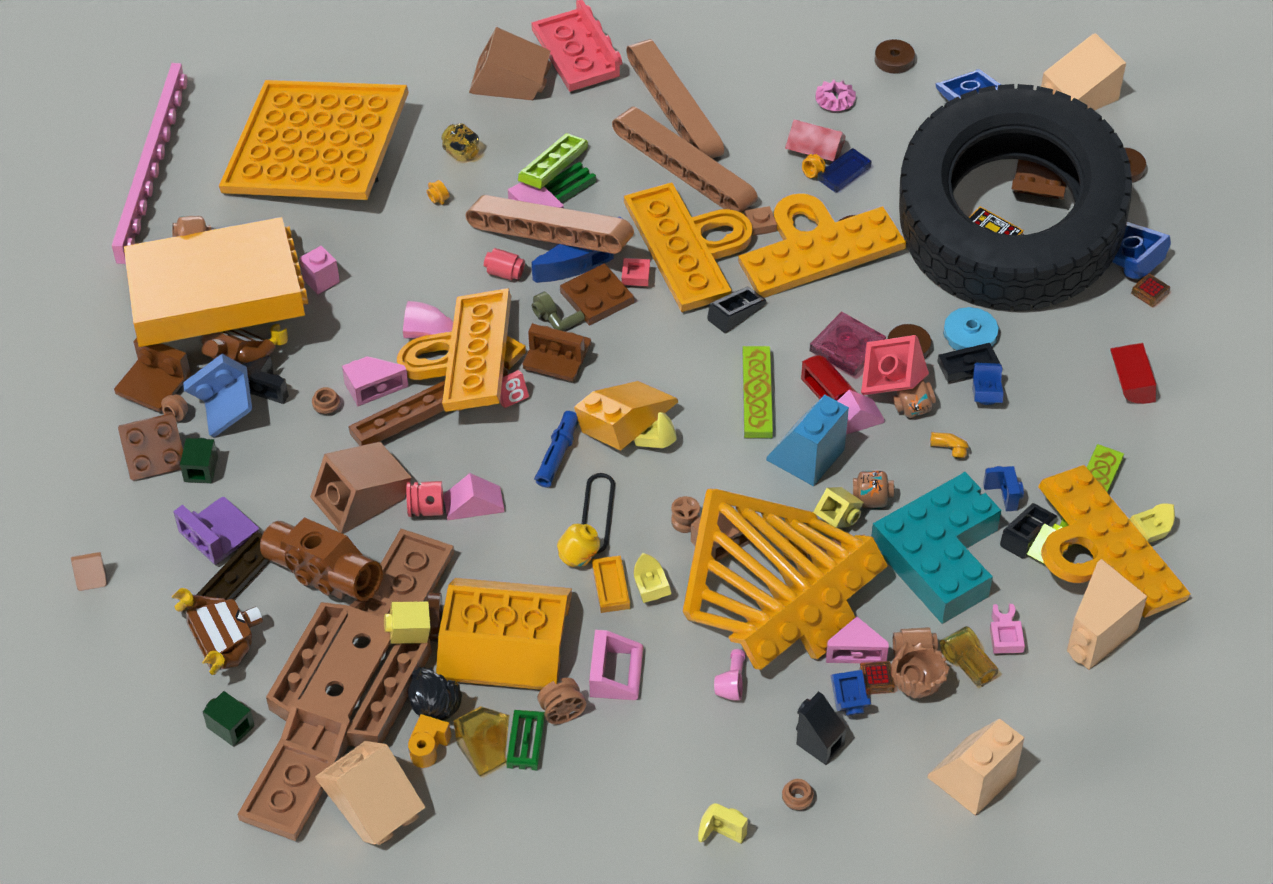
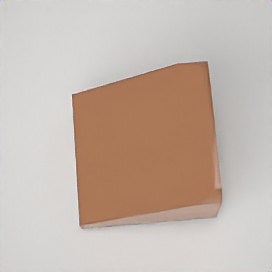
(89, 571)

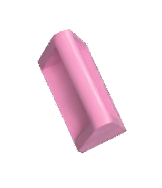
(603, 687)

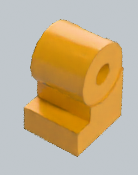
(425, 740)

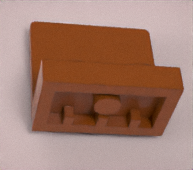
(1038, 181)
(154, 375)

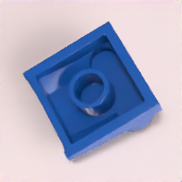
(965, 83)
(1141, 250)

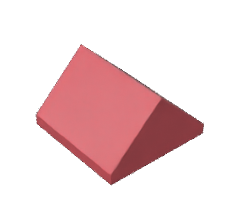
(893, 365)

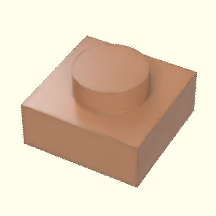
(761, 220)

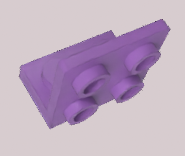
(216, 529)

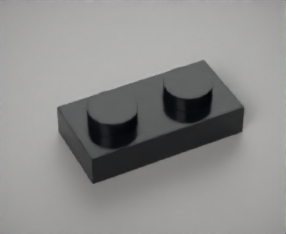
(961, 362)

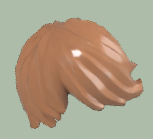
(918, 670)

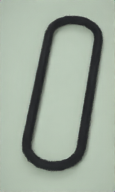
(610, 504)

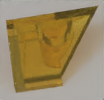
(483, 738)

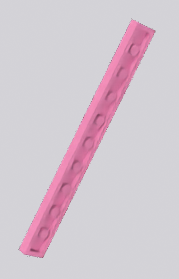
(149, 162)

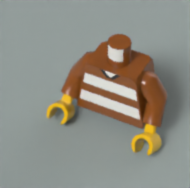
(241, 344)
(218, 628)

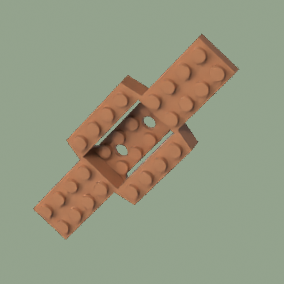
(319, 724)

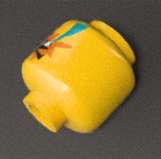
(578, 545)

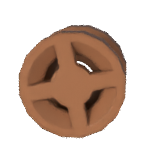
(689, 508)

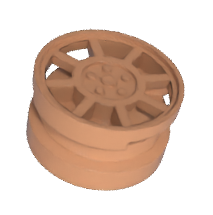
(561, 700)

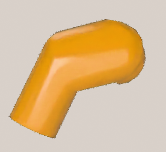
(951, 441)

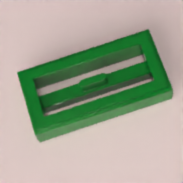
(565, 180)
(523, 761)

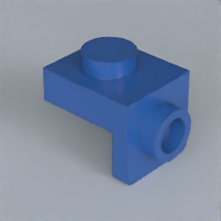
(987, 383)
(1006, 480)
(850, 692)

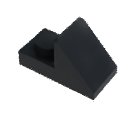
(265, 383)

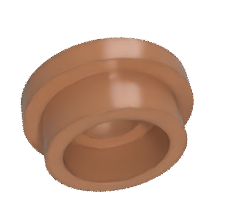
(325, 400)
(176, 405)
(801, 787)

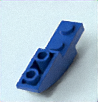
(567, 262)

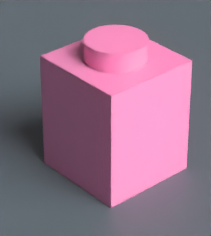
(319, 269)

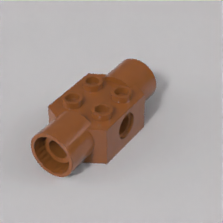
(322, 559)

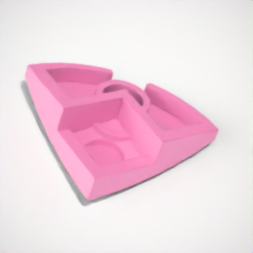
(424, 320)

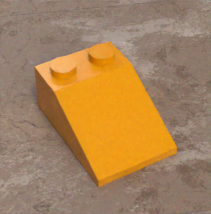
(621, 412)

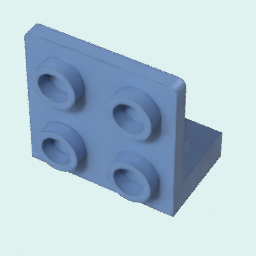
(225, 391)

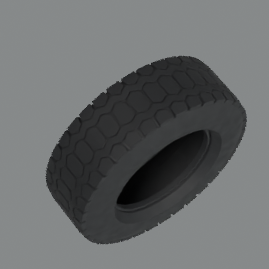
(1021, 127)

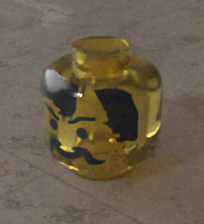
(460, 142)

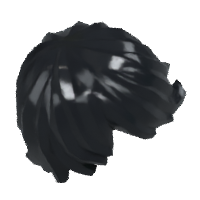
(433, 694)

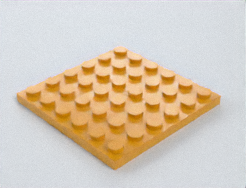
(315, 139)

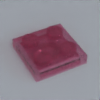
(845, 343)

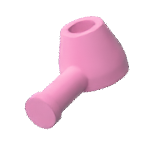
(730, 684)

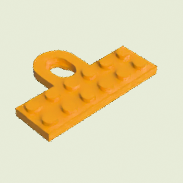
(678, 244)
(818, 252)
(474, 355)
(1109, 535)

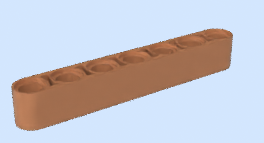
(674, 98)
(684, 160)
(550, 224)

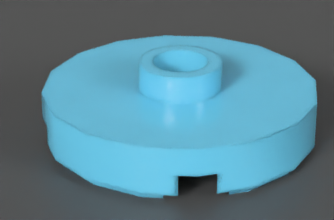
(970, 328)

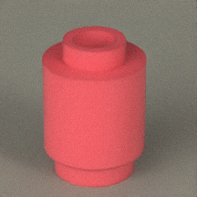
(504, 264)

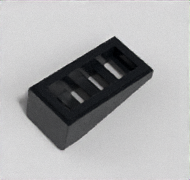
(739, 309)
(1023, 530)

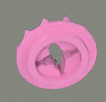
(828, 101)

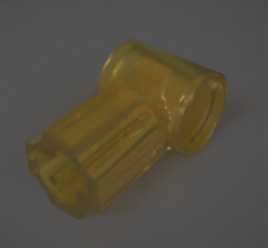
(965, 650)

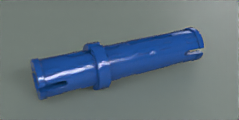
(561, 440)

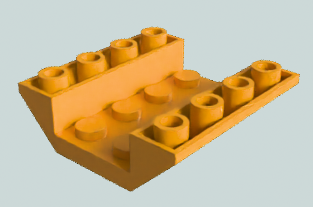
(502, 633)

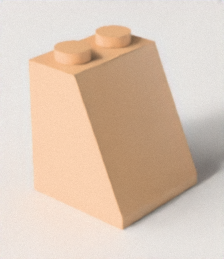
(1088, 73)
(1105, 616)
(980, 766)
(371, 791)

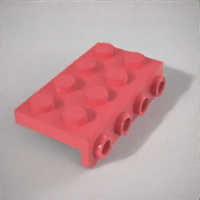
(578, 47)

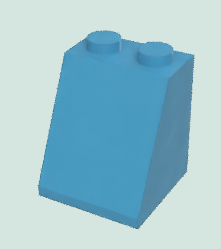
(813, 441)

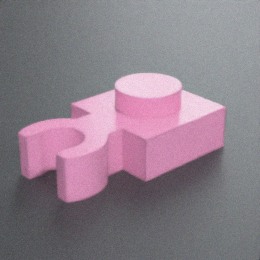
(1006, 633)

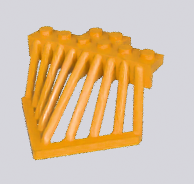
(811, 602)

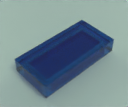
(844, 170)

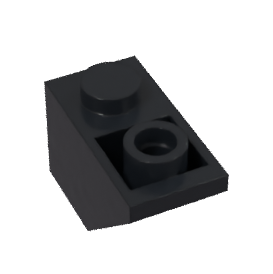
(819, 728)

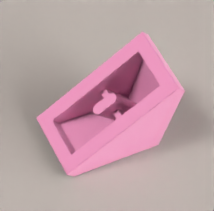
(862, 412)
(473, 498)
(856, 645)

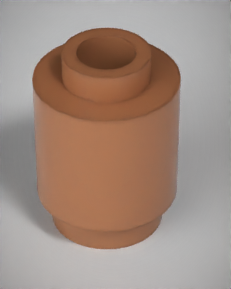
(916, 636)

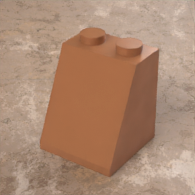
(510, 67)
(358, 484)

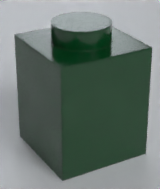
(199, 460)
(228, 718)

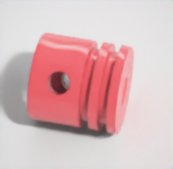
(418, 502)

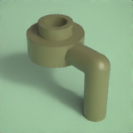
(544, 307)

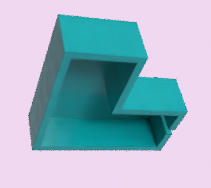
(930, 543)

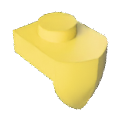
(659, 434)
(1156, 522)
(650, 579)
(724, 821)

